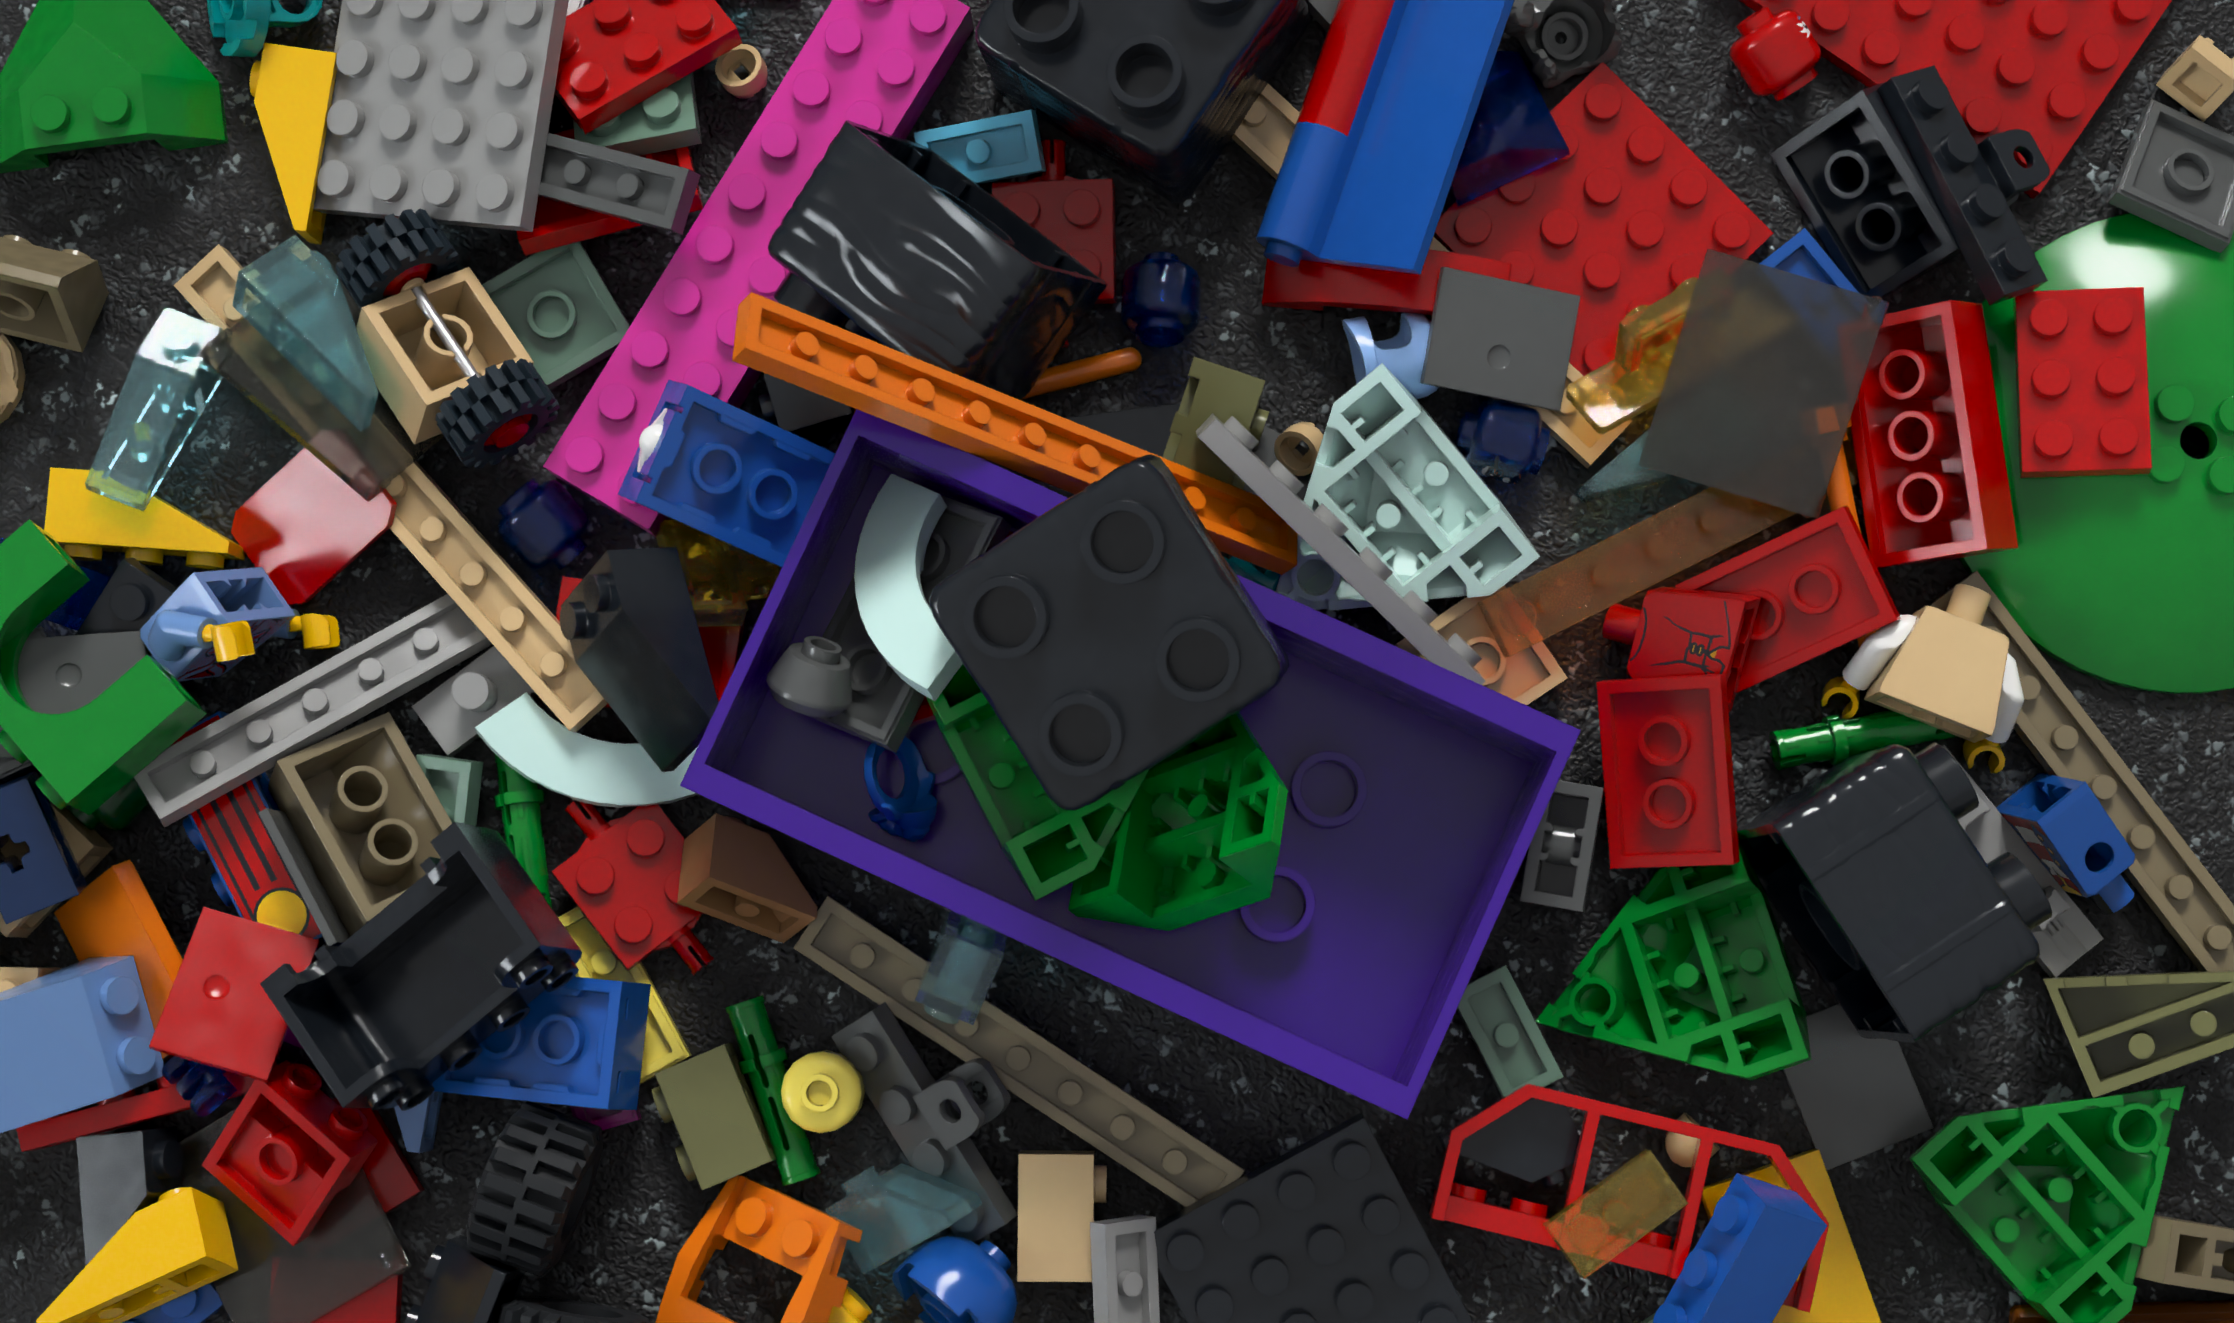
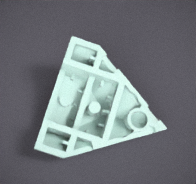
(1407, 500)

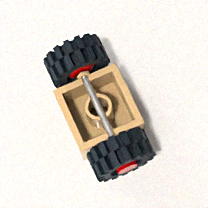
(441, 343)

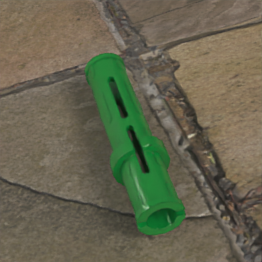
(1841, 738)
(521, 815)
(766, 1072)

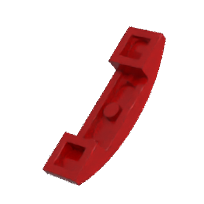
(1336, 285)

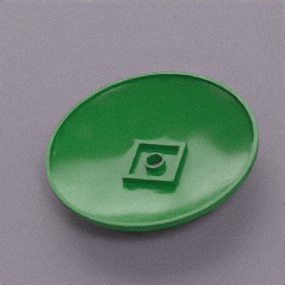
(2139, 567)

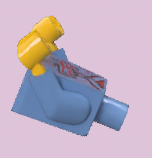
(223, 618)

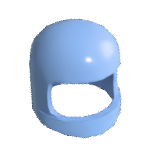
(1400, 354)

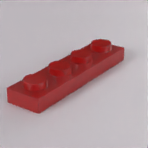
(114, 1114)

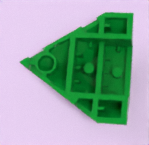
(103, 79)
(1038, 838)
(1193, 838)
(1692, 976)
(2058, 1195)

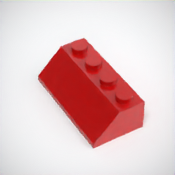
(1932, 440)

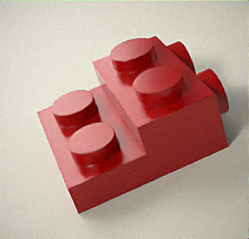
(290, 1150)

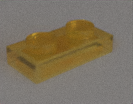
(1615, 1213)

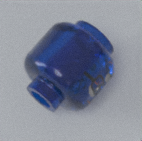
(1503, 440)

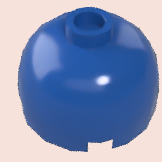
(958, 1282)

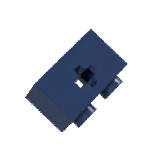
(49, 867)

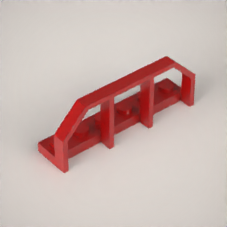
(1651, 1252)

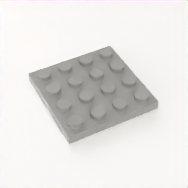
(441, 109)

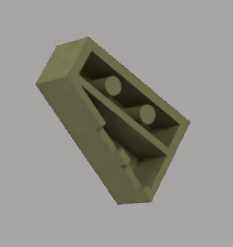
(1224, 394)
(2143, 1022)

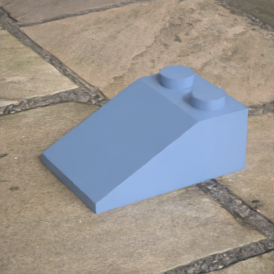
(74, 1040)

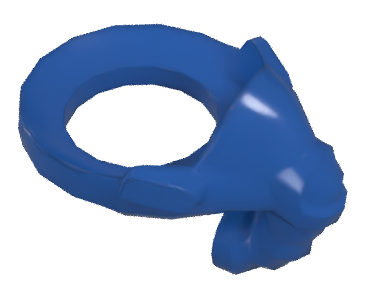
(915, 807)

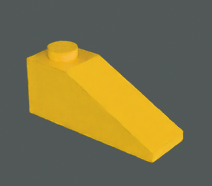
(292, 102)
(151, 1261)

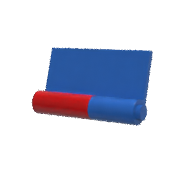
(1382, 132)

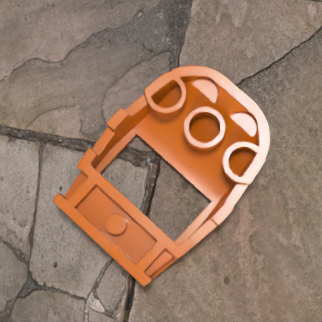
(773, 1228)

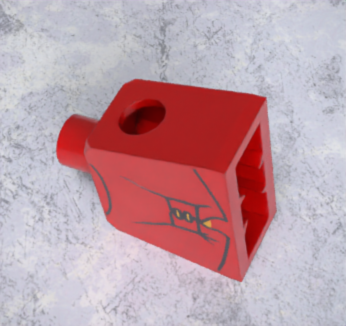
(1685, 633)

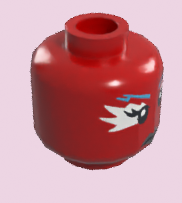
(1775, 53)

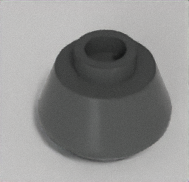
(812, 678)

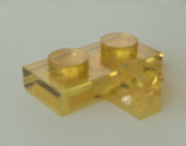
(716, 576)

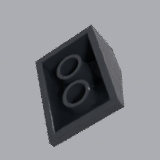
(644, 649)

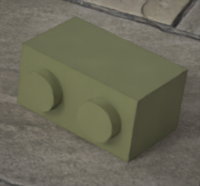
(713, 1116)

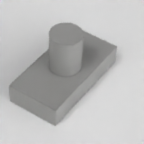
(470, 699)

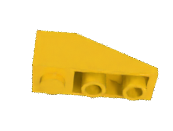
(92, 523)

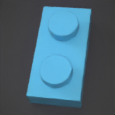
(990, 146)

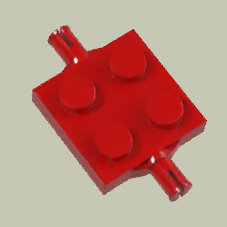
(1069, 213)
(629, 885)

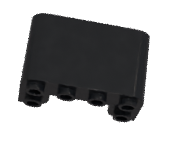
(428, 975)

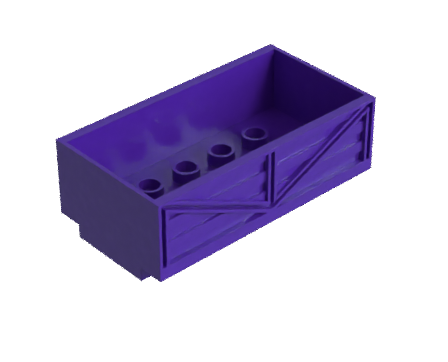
(1394, 833)

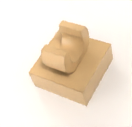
(2200, 78)

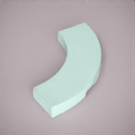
(891, 590)
(577, 764)

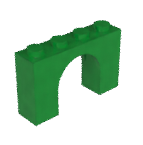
(114, 737)

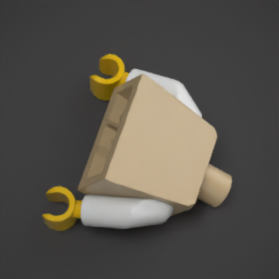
(1941, 673)

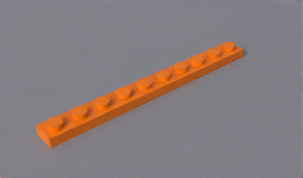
(986, 421)

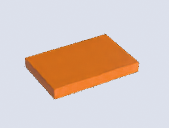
(120, 919)

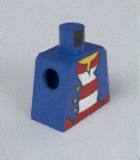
(2072, 838)

